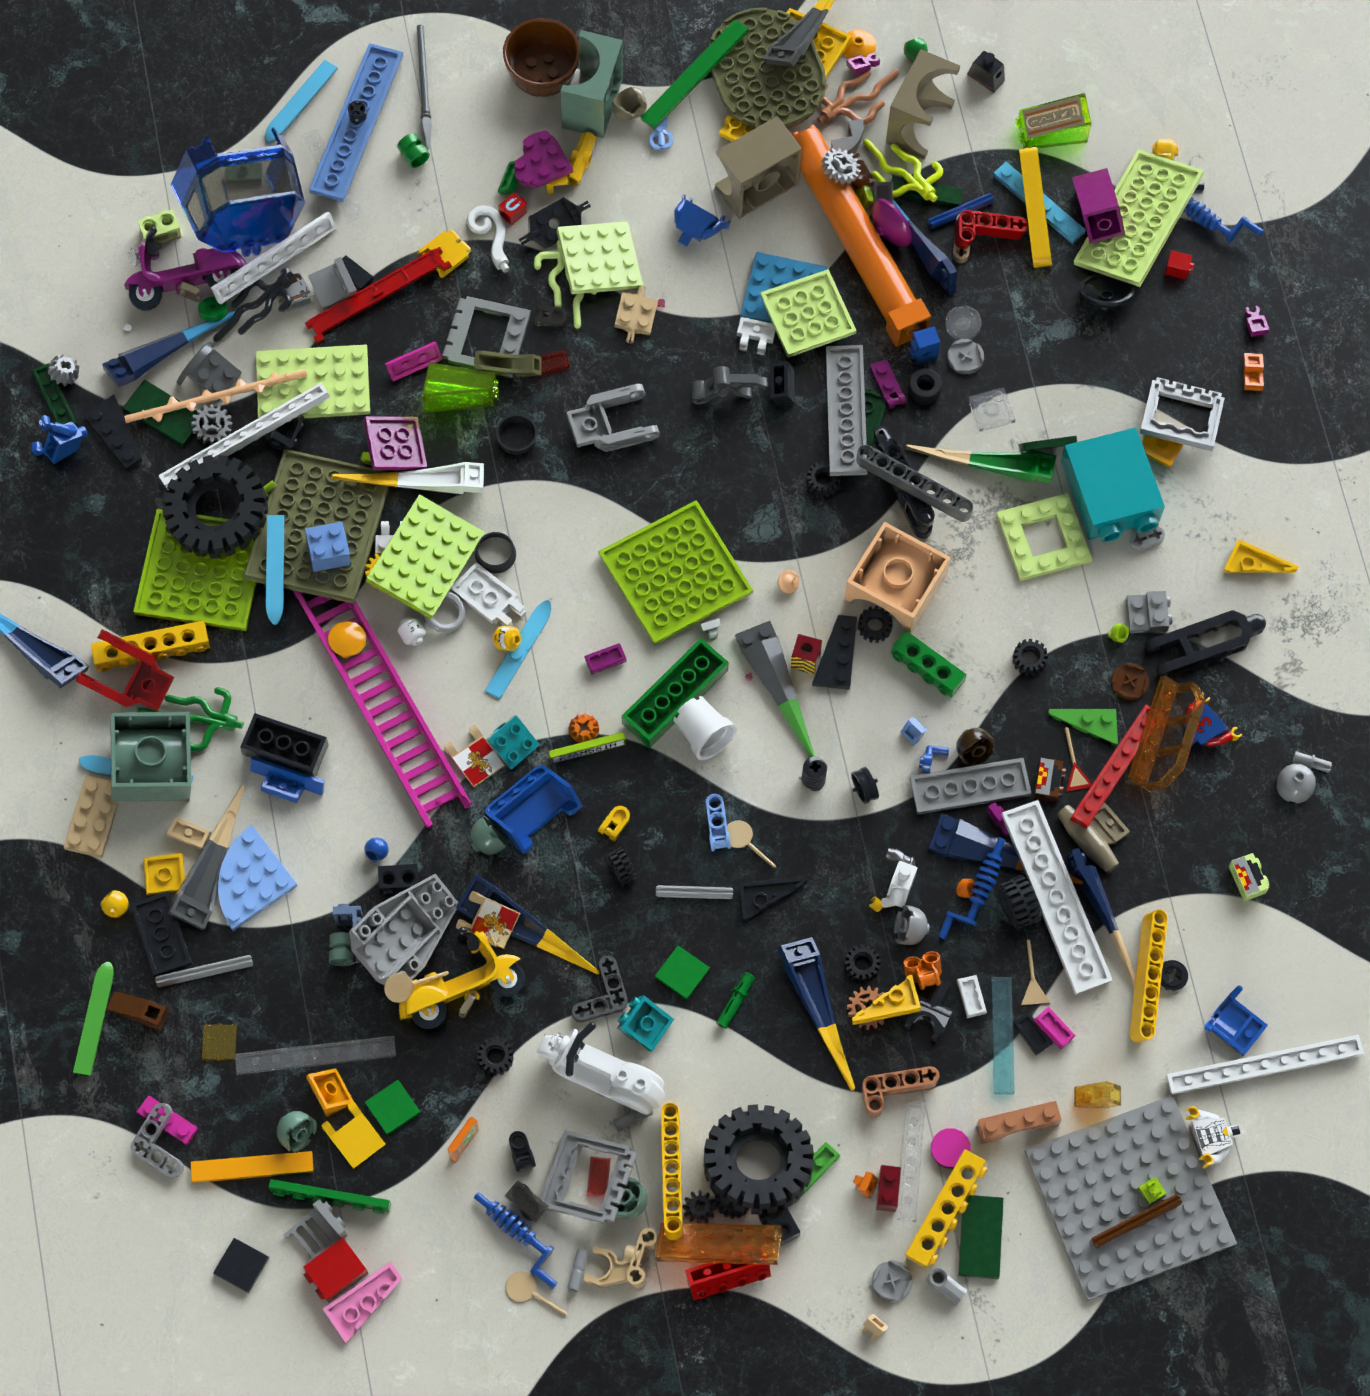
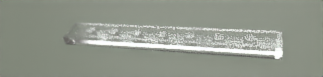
(315, 1055)

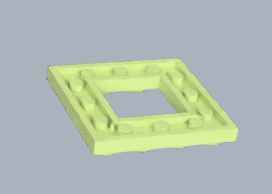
(1026, 565)

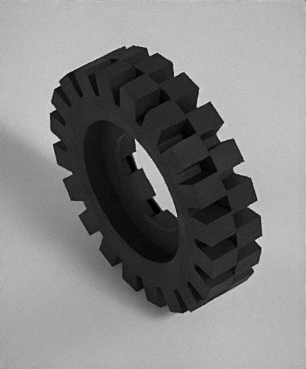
(200, 478)
(766, 1126)

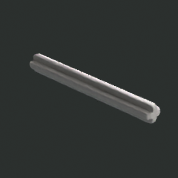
(204, 971)

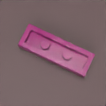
(413, 361)
(176, 1126)

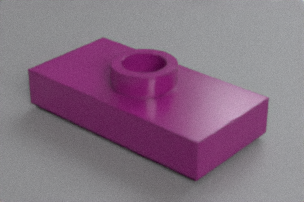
(605, 658)

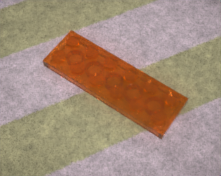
(721, 1244)

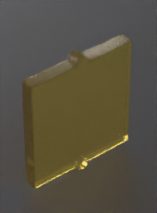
(219, 1042)

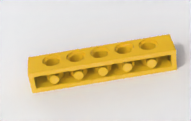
(158, 638)
(966, 1162)

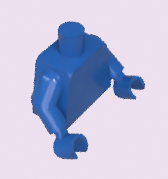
(696, 222)
(60, 441)

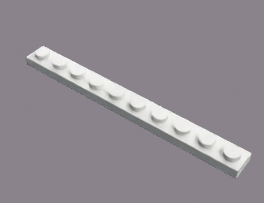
(254, 430)
(1264, 1064)

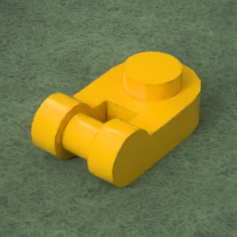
(619, 817)

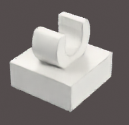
(710, 627)

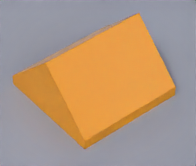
(329, 1091)

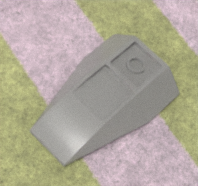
(403, 930)

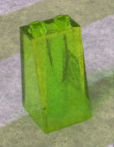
(458, 388)

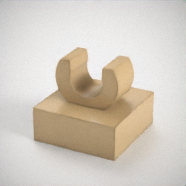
(875, 1325)

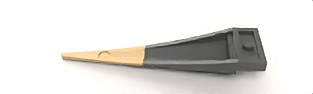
(198, 891)

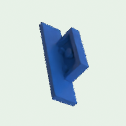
(284, 781)

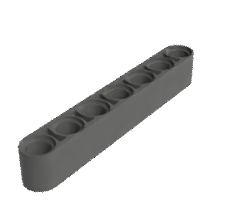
(918, 491)

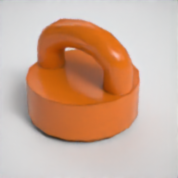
(965, 887)

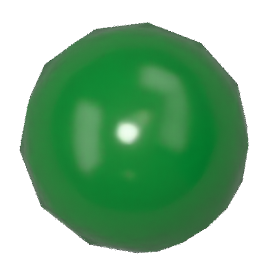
(913, 46)

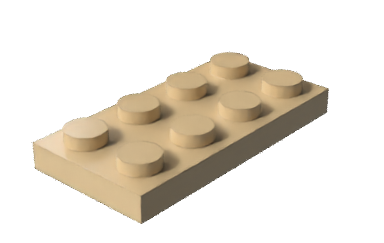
(92, 818)

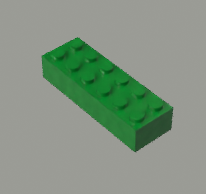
(687, 679)

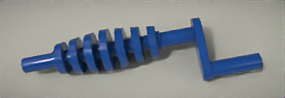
(1203, 215)
(980, 892)
(523, 1233)

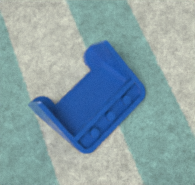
(531, 805)

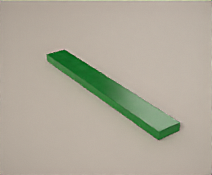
(694, 74)

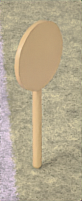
(741, 836)
(400, 986)
(522, 1287)

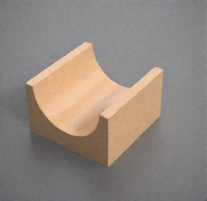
(898, 575)

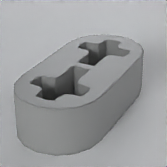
(1148, 542)

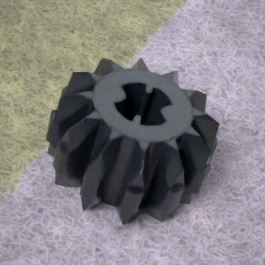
(708, 1208)

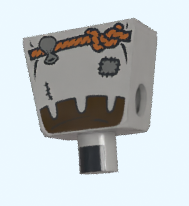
(299, 292)

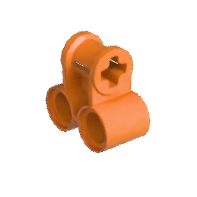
(924, 970)

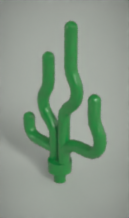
(218, 720)

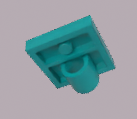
(512, 742)

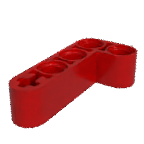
(1013, 227)

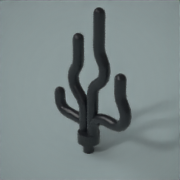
(270, 294)

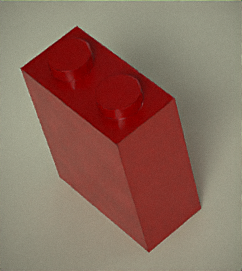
(334, 1270)

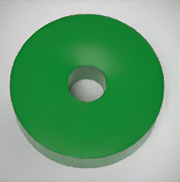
(211, 310)

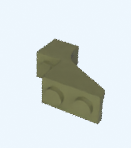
(506, 364)

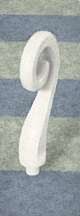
(497, 254)

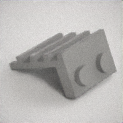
(330, 1226)

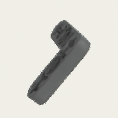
(608, 999)

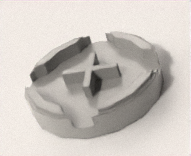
(965, 356)
(892, 1281)

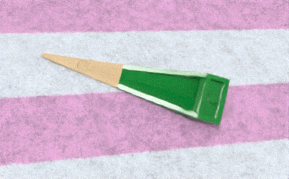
(1019, 465)

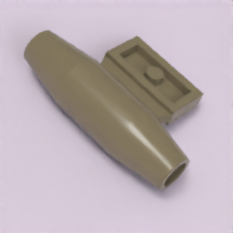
(1094, 841)

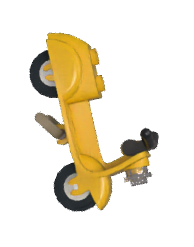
(428, 999)

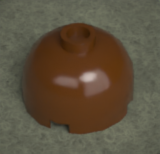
(864, 175)

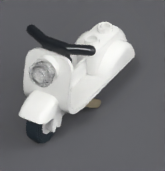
(601, 1072)

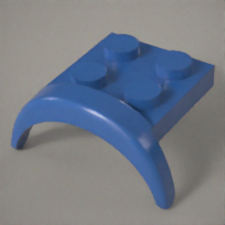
(1235, 1023)

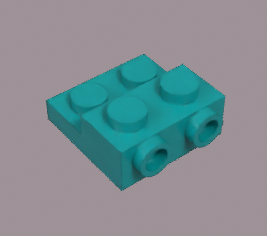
(644, 1022)

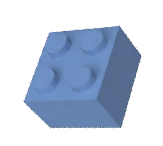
(327, 546)

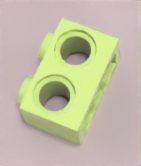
(164, 232)

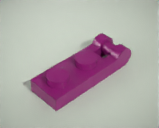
(887, 384)

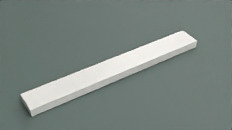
(273, 258)

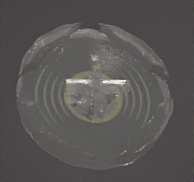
(963, 322)

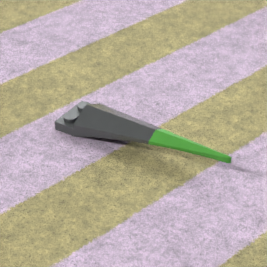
(765, 655)

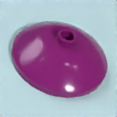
(891, 223)

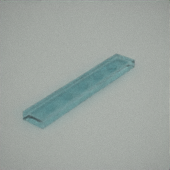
(1002, 1035)

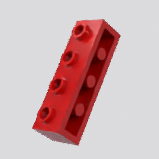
(720, 1277)

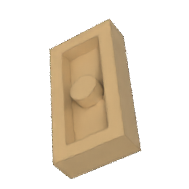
(188, 833)

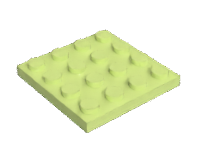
(599, 257)
(808, 313)

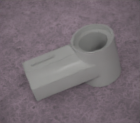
(948, 1287)

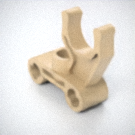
(630, 1266)

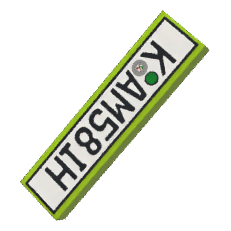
(587, 747)

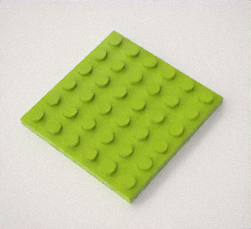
(675, 572)
(191, 587)

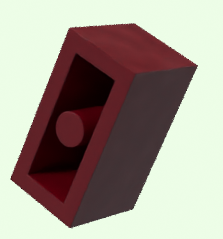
(888, 1188)

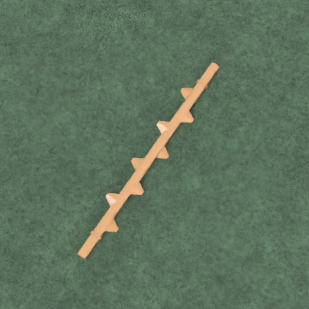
(225, 396)

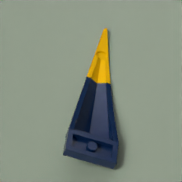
(526, 927)
(806, 973)

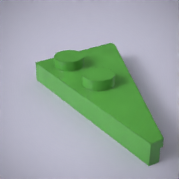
(1097, 722)

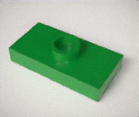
(509, 180)

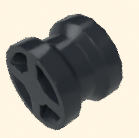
(358, 107)

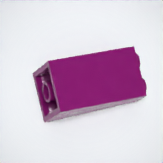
(1098, 205)

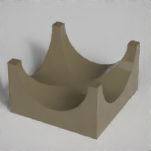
(914, 97)

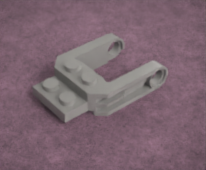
(592, 426)

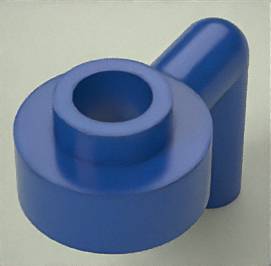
(926, 761)

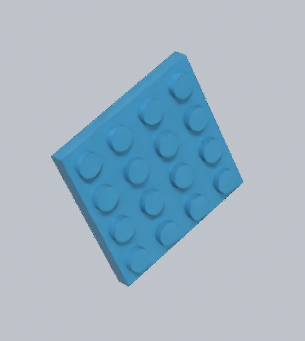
(768, 273)

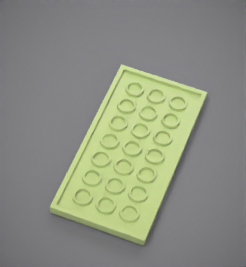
(1150, 203)

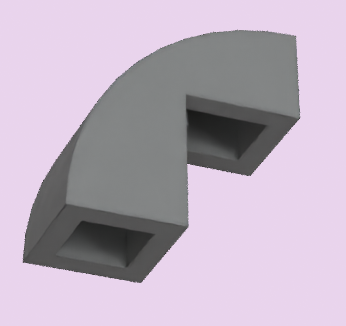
(853, 142)

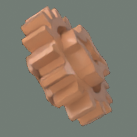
(861, 1004)

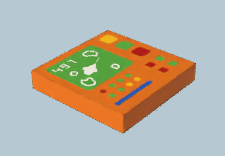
(463, 1139)

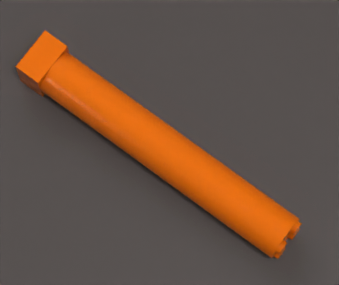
(862, 243)

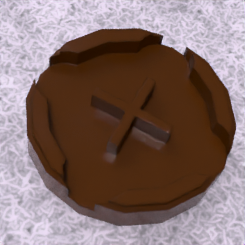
(1129, 681)

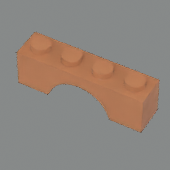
(1005, 1124)

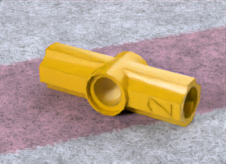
(581, 157)

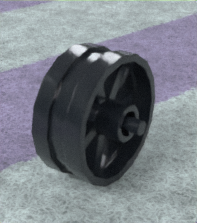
(865, 785)

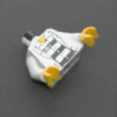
(1211, 1135)

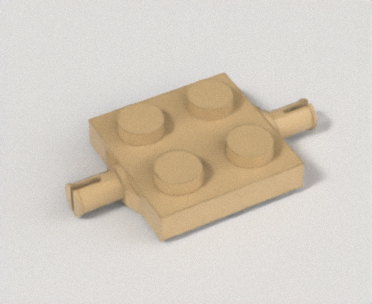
(636, 313)

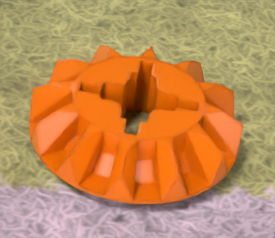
(574, 728)

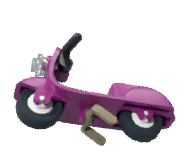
(147, 286)

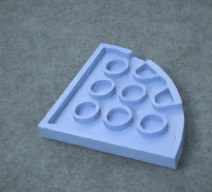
(250, 878)

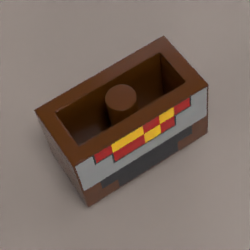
(1048, 780)

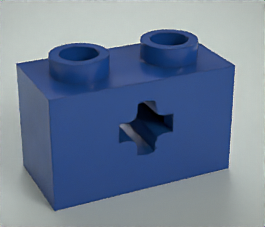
(925, 345)

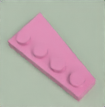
(360, 1302)

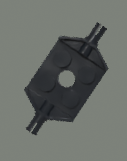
(562, 211)

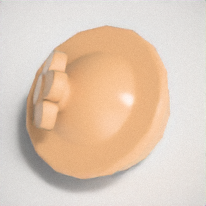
(788, 581)

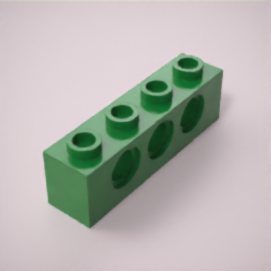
(924, 654)

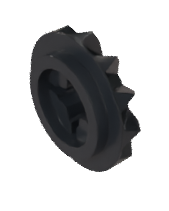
(1181, 974)

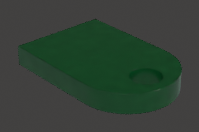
(1046, 444)

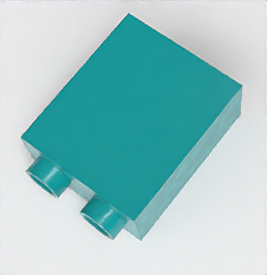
(1113, 485)

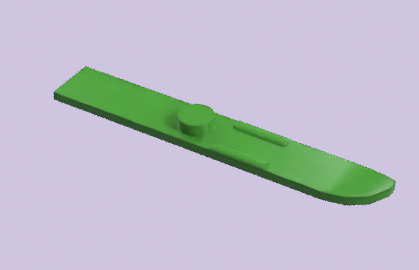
(94, 1020)

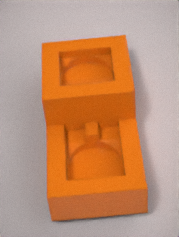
(1253, 371)

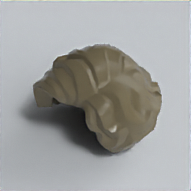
(629, 104)

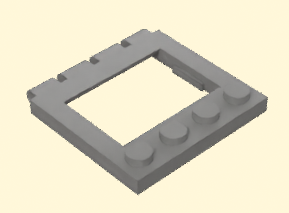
(513, 336)
(1170, 431)
(563, 1169)

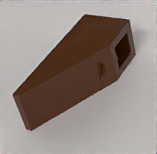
(138, 1010)

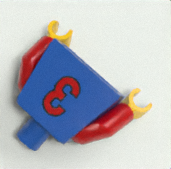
(1211, 729)

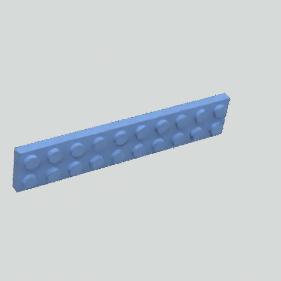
(351, 139)

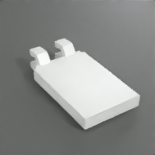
(488, 595)

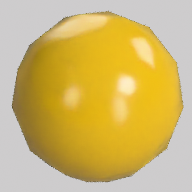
(115, 904)

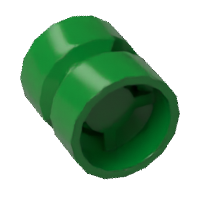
(414, 151)

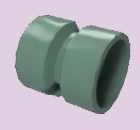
(341, 949)

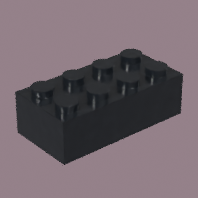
(284, 745)

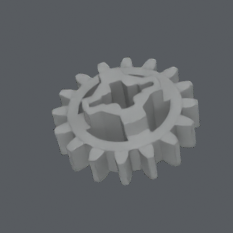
(840, 166)
(211, 415)

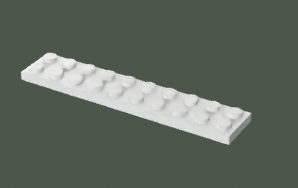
(1056, 897)

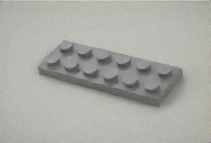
(970, 786)

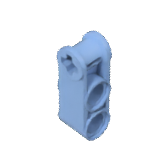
(718, 835)

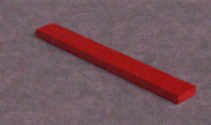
(1111, 772)

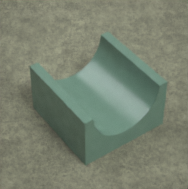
(589, 104)
(150, 756)

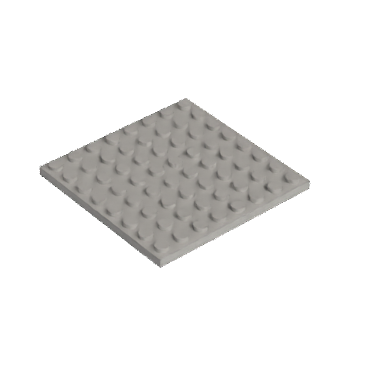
(1094, 1183)

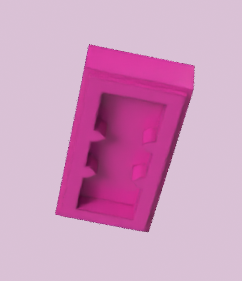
(1054, 1028)

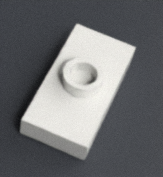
(971, 996)

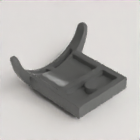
(210, 370)

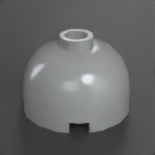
(1296, 783)
(910, 925)

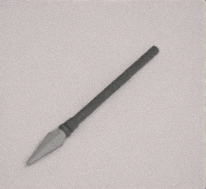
(425, 109)

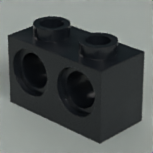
(398, 874)
(785, 1220)

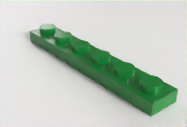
(338, 1198)

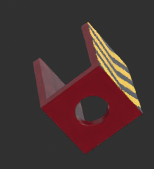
(806, 661)

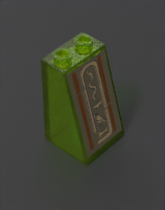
(1055, 123)

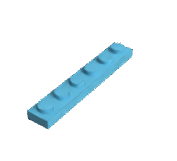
(1054, 214)

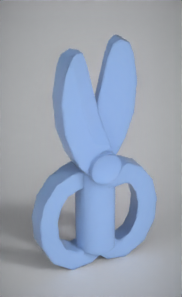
(659, 133)

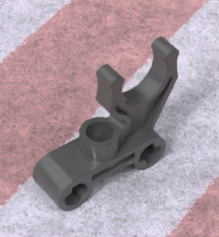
(722, 382)

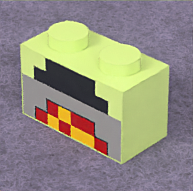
(1249, 877)

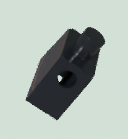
(987, 71)

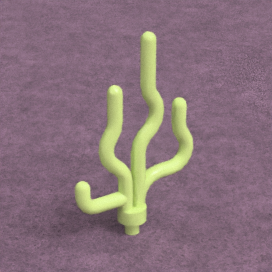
(554, 286)

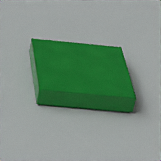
(682, 972)
(392, 1107)

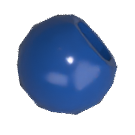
(376, 849)

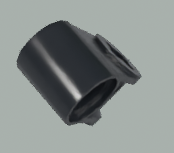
(522, 1154)

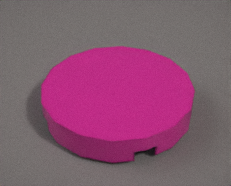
(948, 1147)

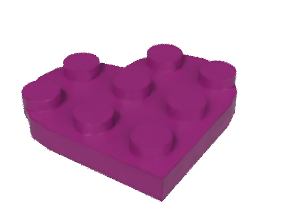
(541, 161)

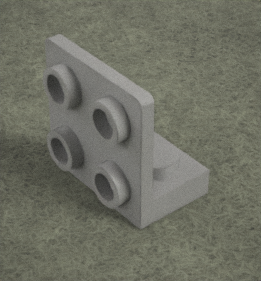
(332, 283)

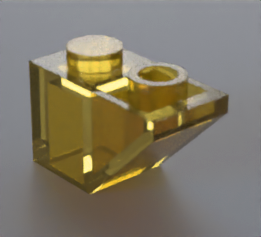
(1097, 1095)

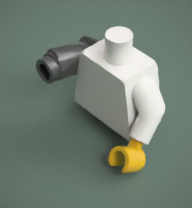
(901, 881)

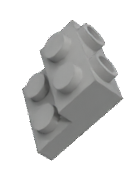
(1149, 612)

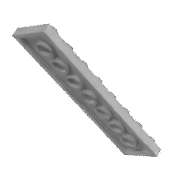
(845, 408)

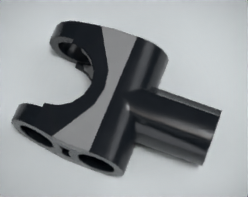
(932, 1010)

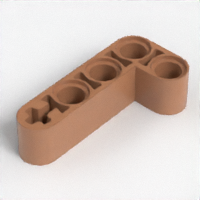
(901, 1086)

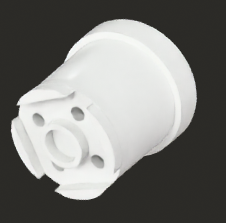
(704, 728)

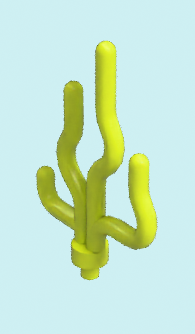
(919, 184)

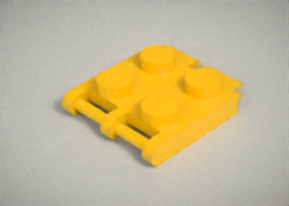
(453, 251)

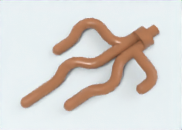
(839, 107)

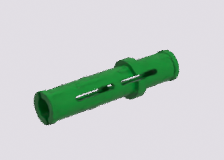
(737, 997)

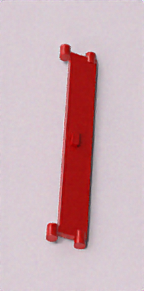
(376, 292)

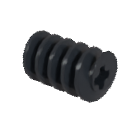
(814, 773)

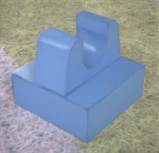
(913, 730)

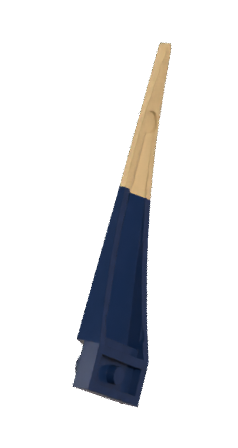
(1096, 895)

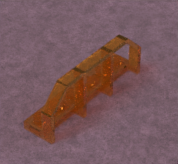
(1154, 731)

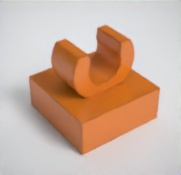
(866, 1184)

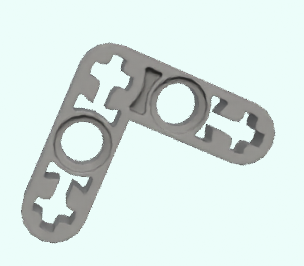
(149, 1141)

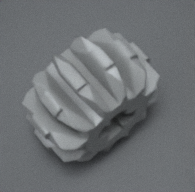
(63, 370)

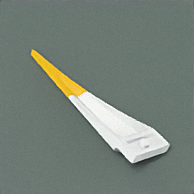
(450, 478)

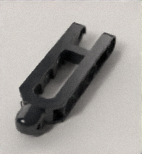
(913, 508)
(1250, 627)

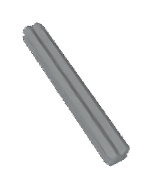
(694, 892)

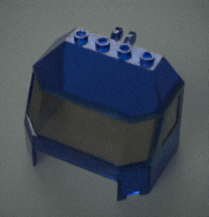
(240, 195)

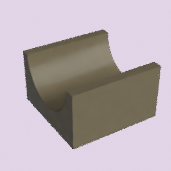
(759, 167)

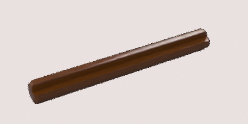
(1136, 1221)

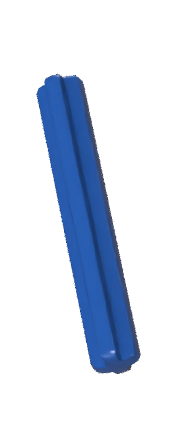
(952, 214)

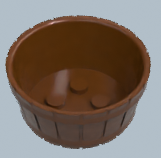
(541, 56)

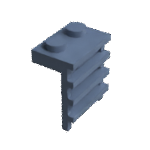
(347, 915)

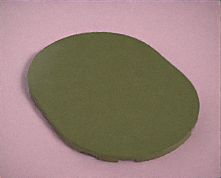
(761, 91)

